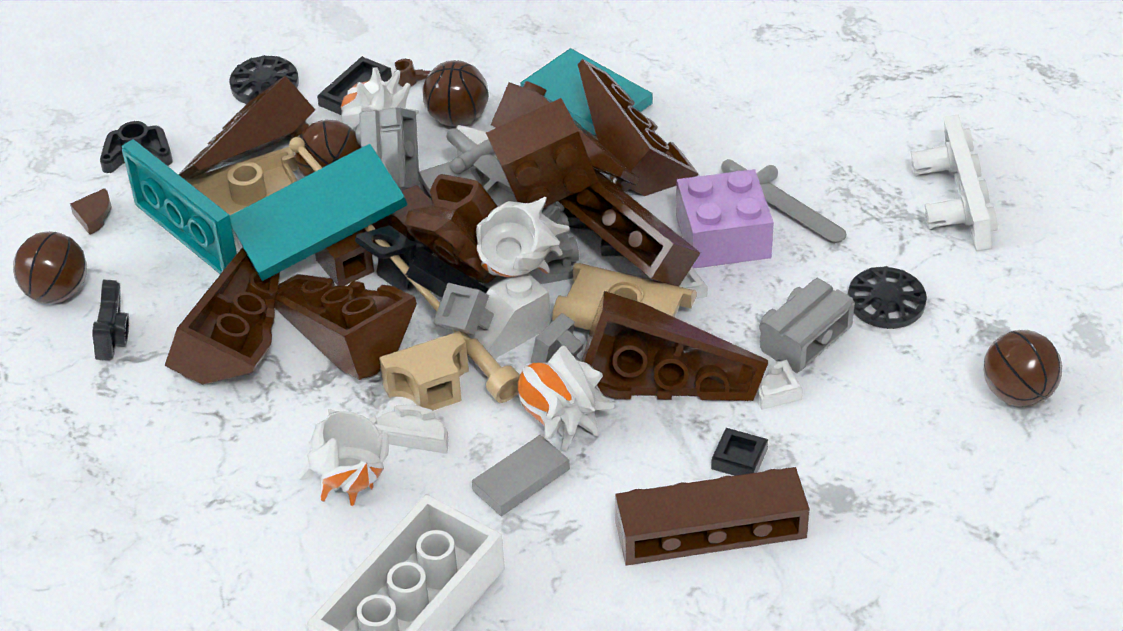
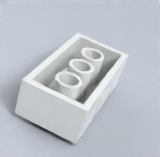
(418, 575)

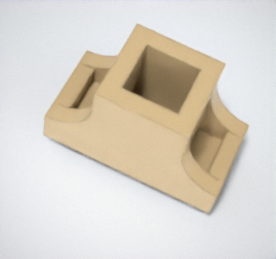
(427, 371)

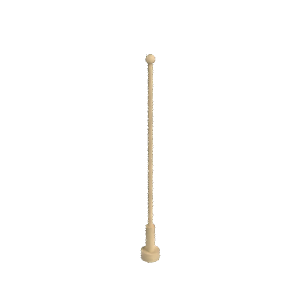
(502, 380)

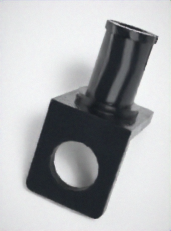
(399, 245)

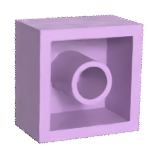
(725, 217)

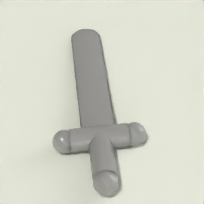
(473, 155)
(789, 204)

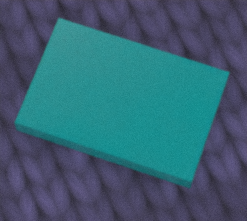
(563, 81)

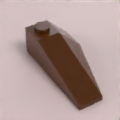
(522, 100)
(259, 124)
(631, 135)
(347, 321)
(227, 327)
(665, 357)

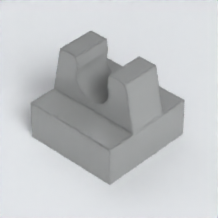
(463, 309)
(554, 336)

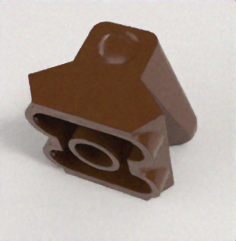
(452, 222)

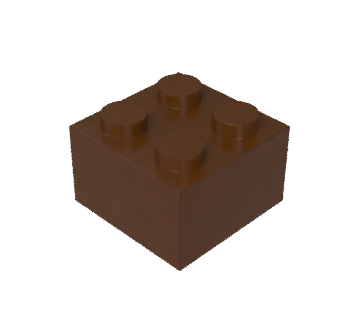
(543, 155)

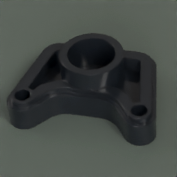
(150, 137)
(112, 324)

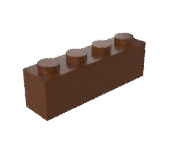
(633, 231)
(711, 515)

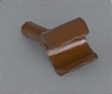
(408, 73)

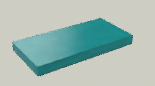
(179, 207)
(316, 211)

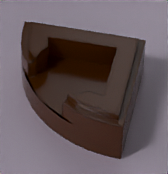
(92, 210)

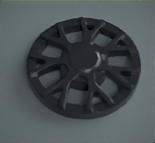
(261, 77)
(887, 297)

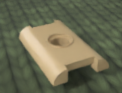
(248, 180)
(592, 281)

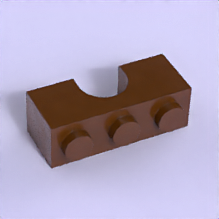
(349, 261)

